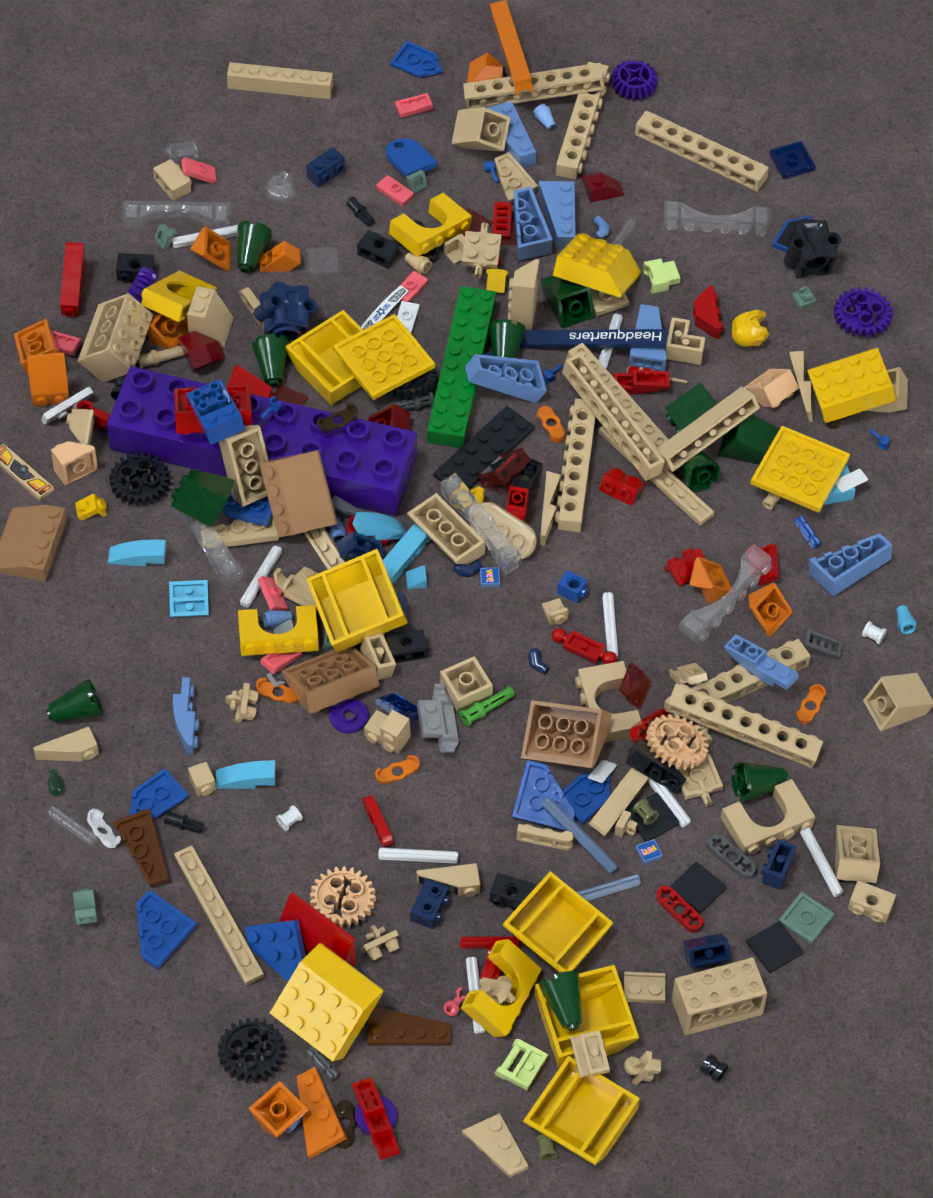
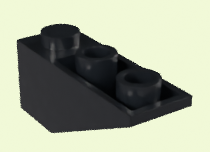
(528, 476)
(644, 761)

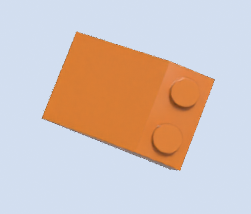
(35, 341)
(48, 379)

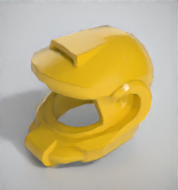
(747, 330)

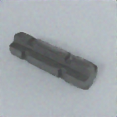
(322, 1063)

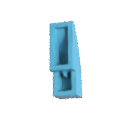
(378, 526)
(138, 553)
(246, 775)

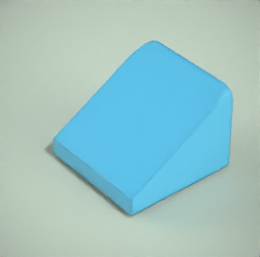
(416, 578)

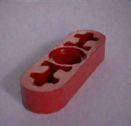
(644, 725)
(377, 819)
(679, 901)

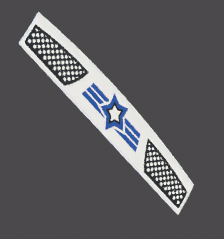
(385, 307)

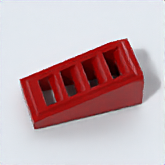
(502, 209)

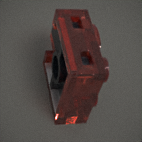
(503, 468)

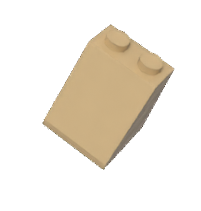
(480, 129)
(209, 315)
(898, 700)

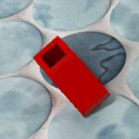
(707, 314)
(518, 502)

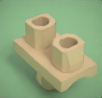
(239, 700)
(389, 940)
(498, 989)
(642, 1068)

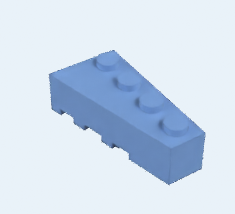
(517, 139)
(559, 207)
(531, 229)
(508, 375)
(850, 564)

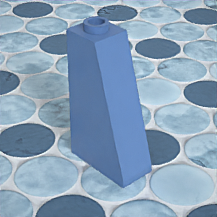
(648, 357)

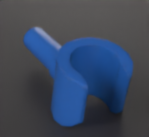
(489, 166)
(549, 374)
(272, 407)
(883, 440)

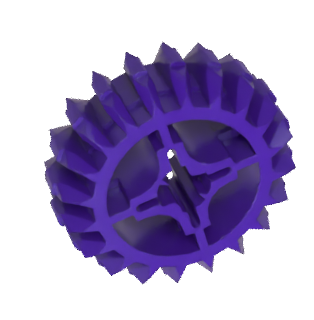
(634, 85)
(143, 280)

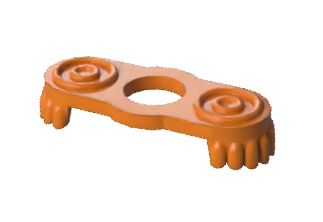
(556, 432)
(265, 689)
(816, 696)
(408, 766)

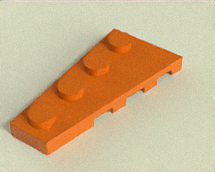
(321, 1121)

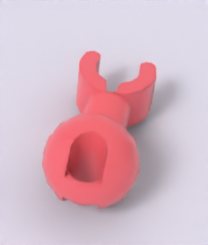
(452, 1007)

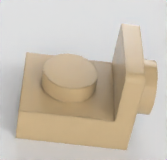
(555, 611)

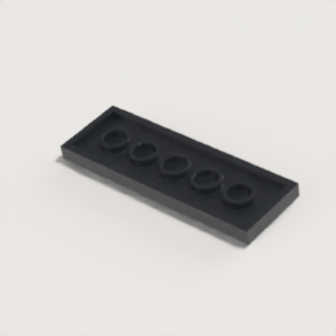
(495, 438)

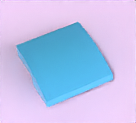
(189, 598)

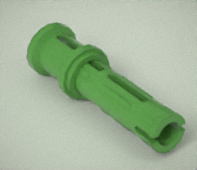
(479, 710)

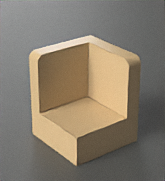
(454, 248)

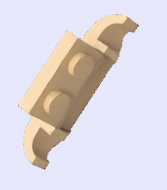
(296, 586)

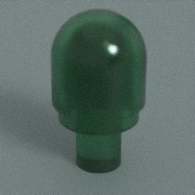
(55, 783)

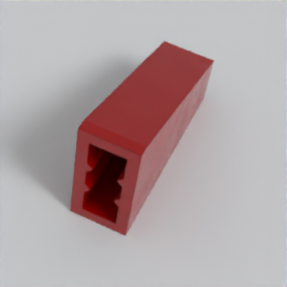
(73, 279)

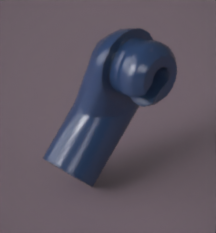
(467, 570)
(535, 661)

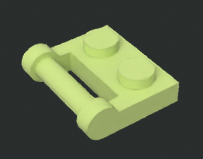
(527, 1067)

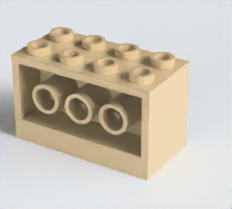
(115, 337)
(719, 996)

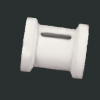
(874, 632)
(289, 818)

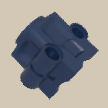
(285, 310)

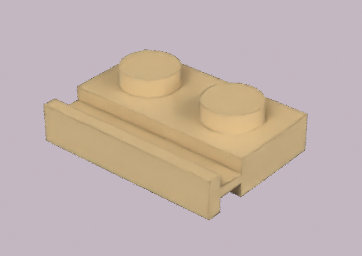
(690, 674)
(644, 987)
(589, 1054)

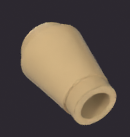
(420, 264)

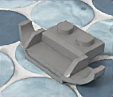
(438, 719)

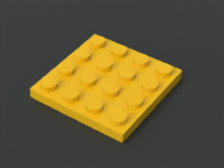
(383, 356)
(800, 469)

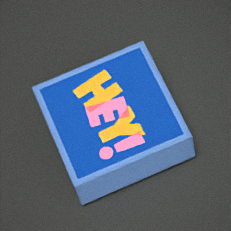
(490, 577)
(649, 851)

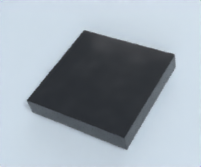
(664, 822)
(698, 887)
(774, 947)

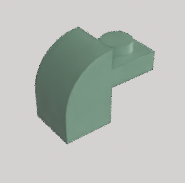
(84, 906)

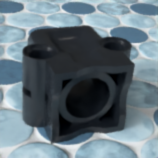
(811, 248)

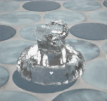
(280, 188)

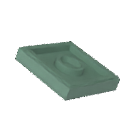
(806, 918)

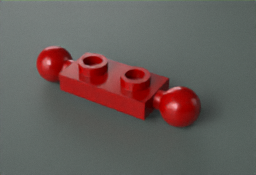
(583, 646)

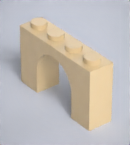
(599, 679)
(753, 837)

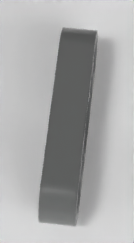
(730, 849)

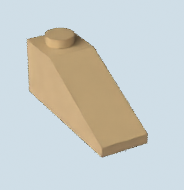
(71, 747)

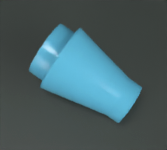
(906, 622)

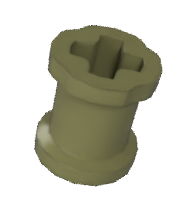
(645, 811)
(546, 1148)

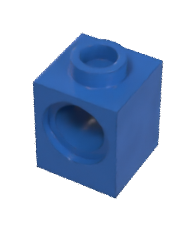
(572, 580)

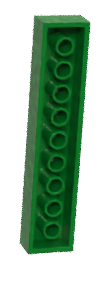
(454, 392)

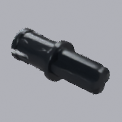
(360, 211)
(183, 822)

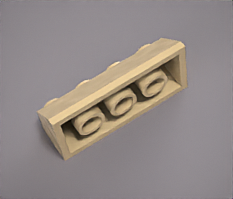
(524, 294)
(241, 459)
(448, 530)

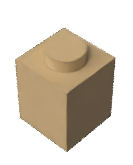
(202, 779)

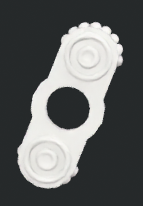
(95, 821)

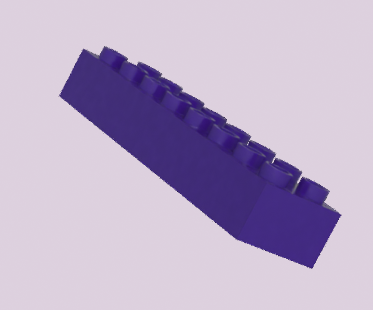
(362, 461)

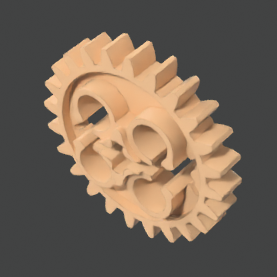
(678, 737)
(360, 901)

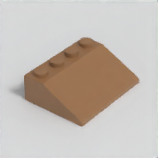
(298, 493)
(31, 541)
(331, 678)
(565, 734)

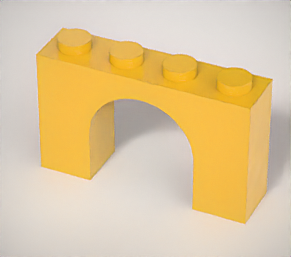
(421, 239)
(173, 295)
(259, 642)
(522, 973)

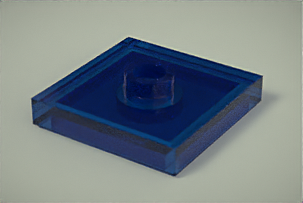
(792, 160)
(398, 704)

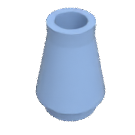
(544, 116)

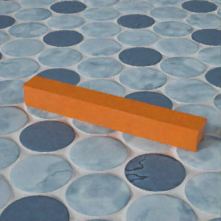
(511, 47)

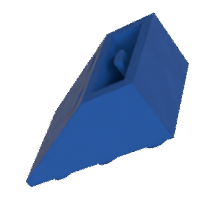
(216, 411)

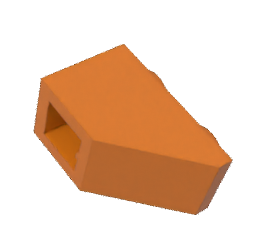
(280, 258)

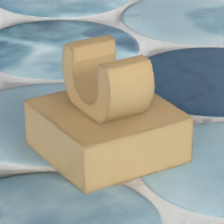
(625, 824)

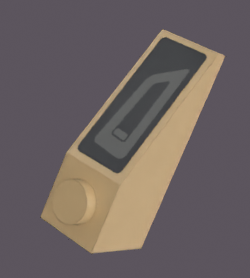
(459, 879)

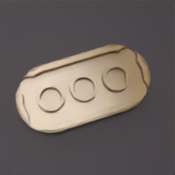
(516, 530)

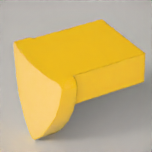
(496, 280)

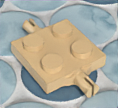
(481, 250)
(701, 781)

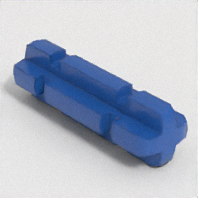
(807, 532)

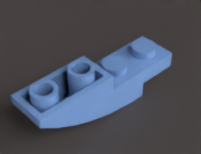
(759, 664)
(185, 717)

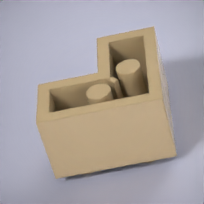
(682, 346)
(388, 730)

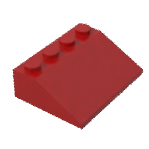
(186, 419)
(319, 929)

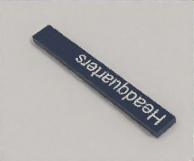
(596, 338)

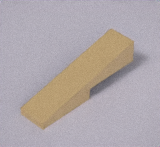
(799, 365)
(549, 510)
(618, 801)

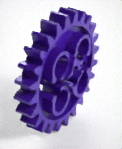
(867, 304)

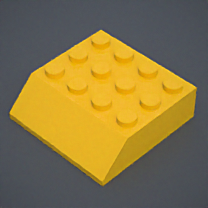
(597, 265)
(318, 362)
(851, 385)
(356, 600)
(558, 924)
(327, 1002)
(602, 1010)
(583, 1112)

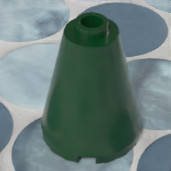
(251, 244)
(506, 337)
(271, 357)
(700, 472)
(76, 704)
(756, 779)
(564, 998)

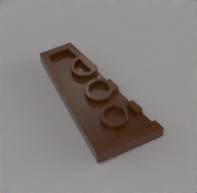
(143, 843)
(403, 1029)

